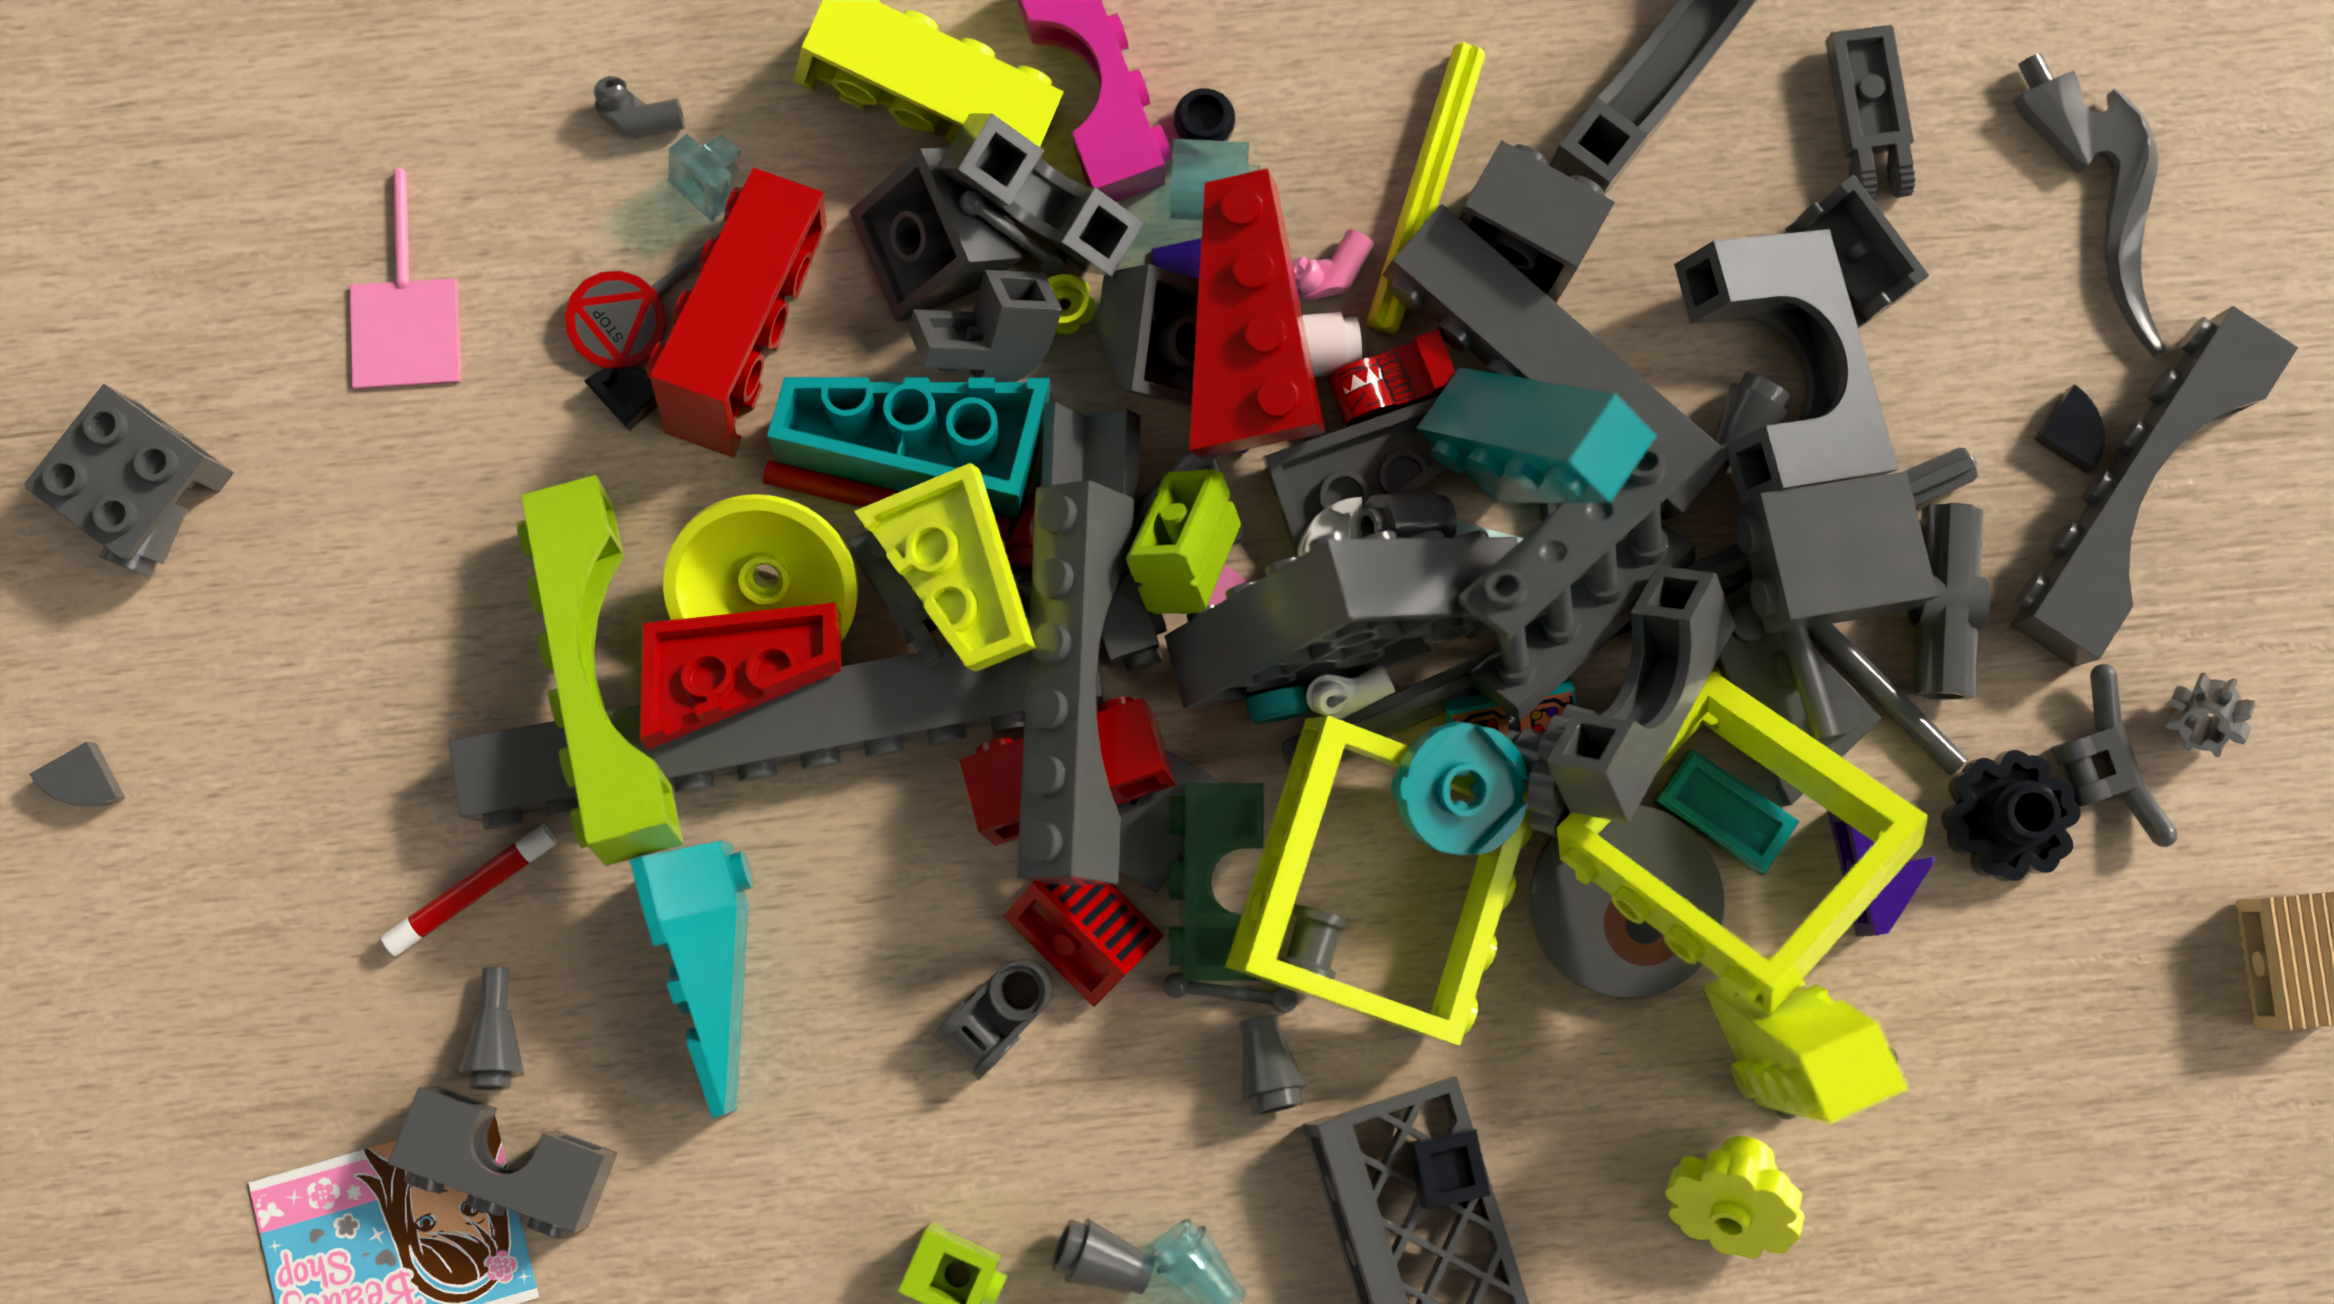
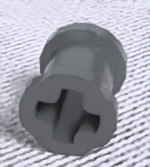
(1314, 940)

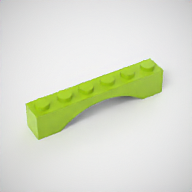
(620, 791)

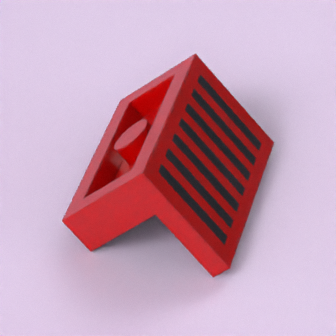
(1084, 933)

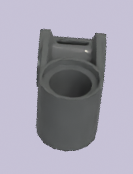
(994, 1017)

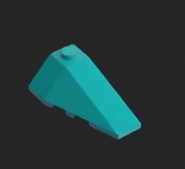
(700, 914)

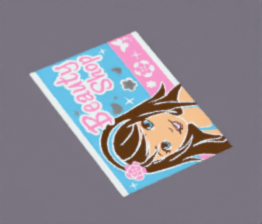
(368, 1237)

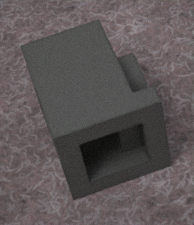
(1130, 629)

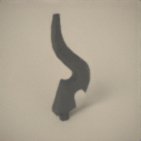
(2127, 142)

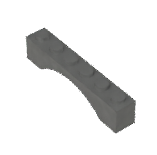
(1647, 89)
(2087, 585)
(1066, 802)

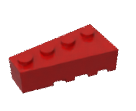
(736, 310)
(1251, 338)

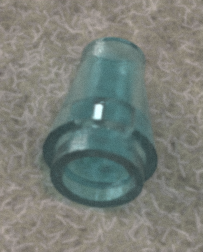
(1196, 1266)

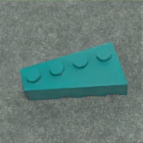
(913, 431)

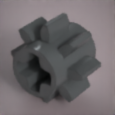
(2211, 697)

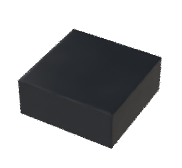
(1448, 1169)

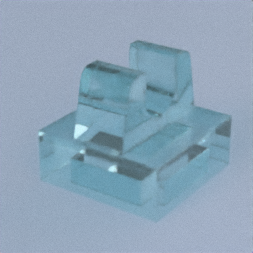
(704, 172)

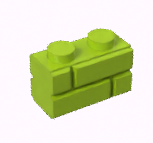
(1184, 542)

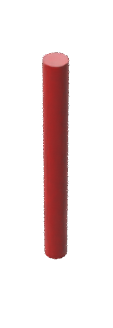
(841, 489)

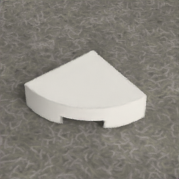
(1335, 518)

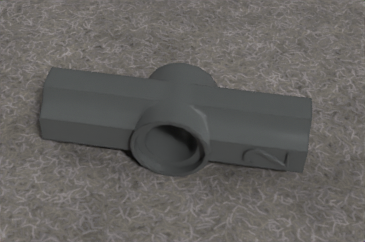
(1951, 621)

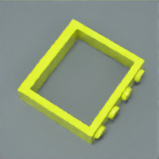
(1814, 771)
(1284, 865)

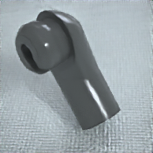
(632, 115)

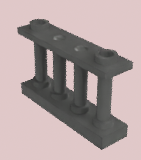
(1574, 584)

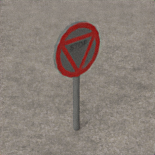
(619, 316)

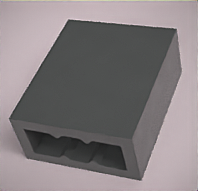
(1835, 552)

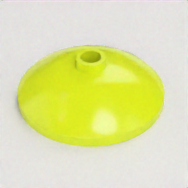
(719, 552)

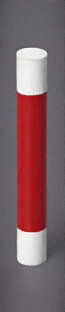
(468, 890)

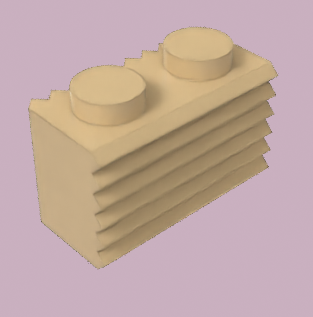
(2289, 959)

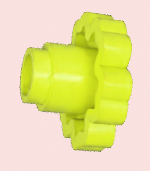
(1736, 1199)

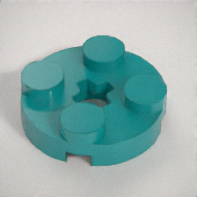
(1497, 788)

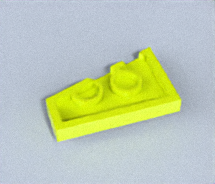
(956, 563)

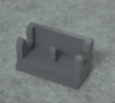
(1870, 251)

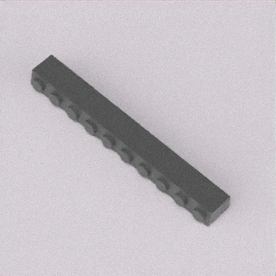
(861, 707)

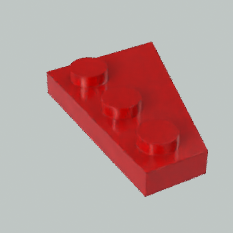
(730, 663)

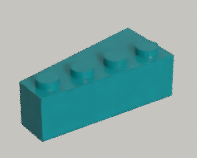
(1535, 438)

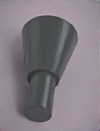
(492, 1045)

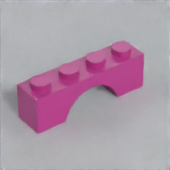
(1115, 142)

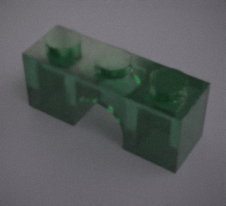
(1210, 825)

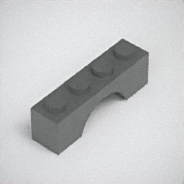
(1677, 637)

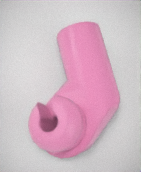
(1333, 275)

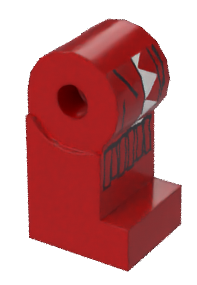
(1393, 379)

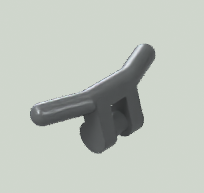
(2119, 758)

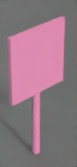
(404, 327)

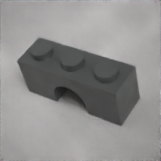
(1040, 199)
(448, 1146)

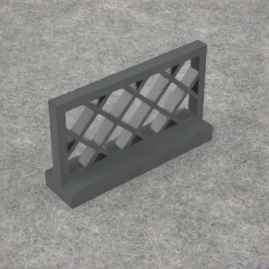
(1358, 1217)

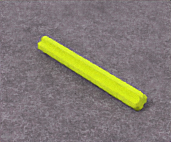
(1430, 172)

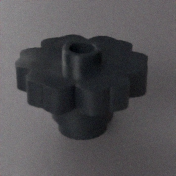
(2010, 816)

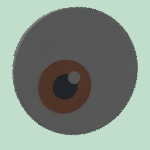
(1592, 938)

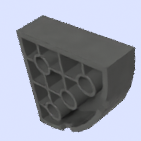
(1333, 614)

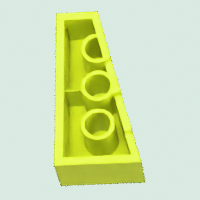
(920, 72)
(1808, 1054)

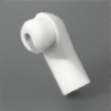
(1343, 696)

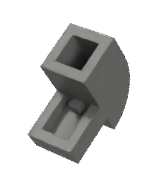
(1003, 334)

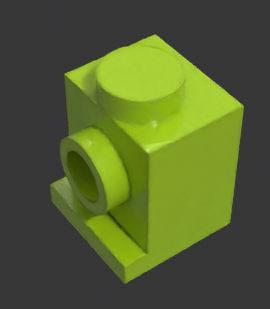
(927, 1273)

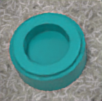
(1278, 705)

